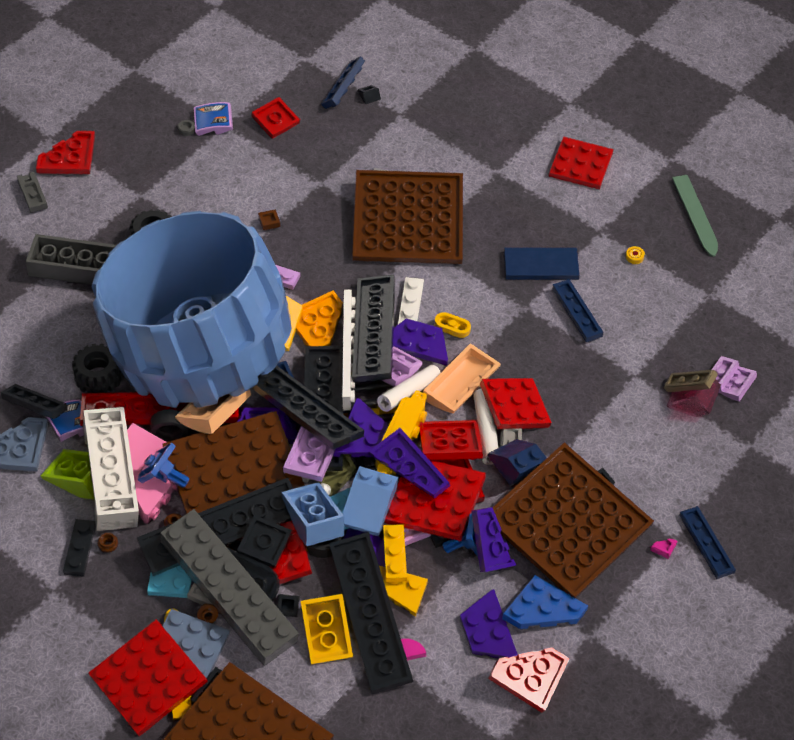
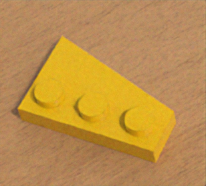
(407, 593)

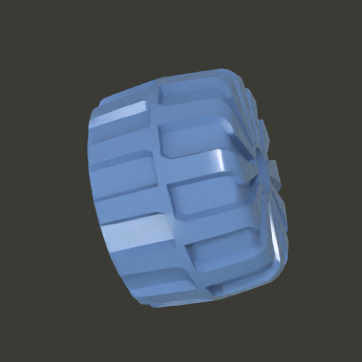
(192, 308)

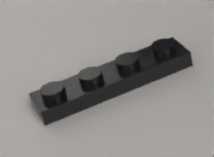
(34, 401)

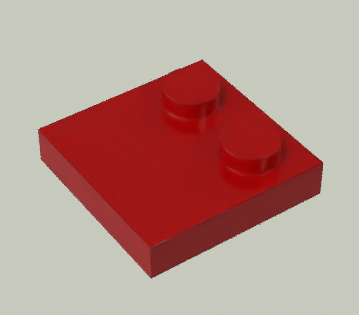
(275, 117)

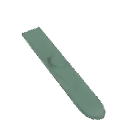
(696, 214)

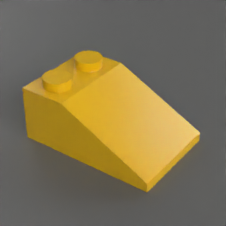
(326, 629)

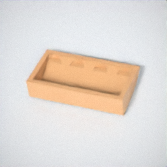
(460, 379)
(211, 417)

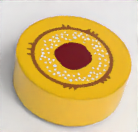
(635, 255)

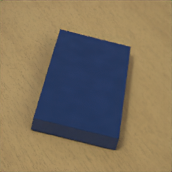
(541, 264)

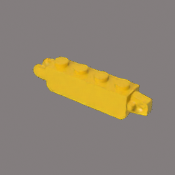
(408, 418)

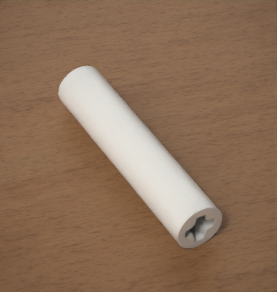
(407, 388)
(486, 426)

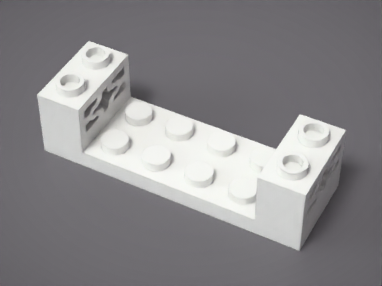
(111, 468)

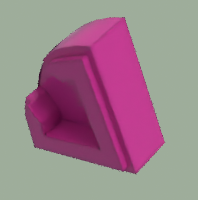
(664, 547)
(413, 649)

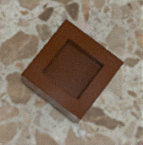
(269, 219)

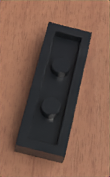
(79, 547)

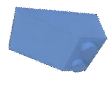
(369, 500)
(314, 514)

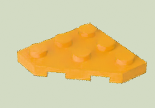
(320, 319)

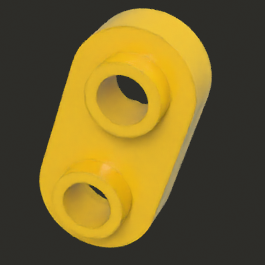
(453, 325)

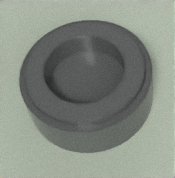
(186, 128)

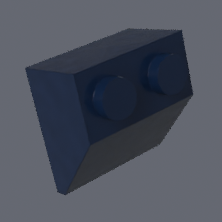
(516, 460)

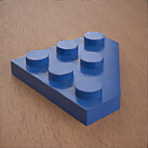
(543, 606)

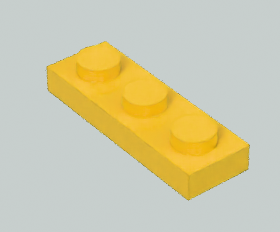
(394, 553)

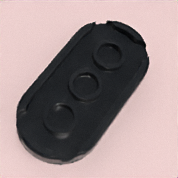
(261, 573)

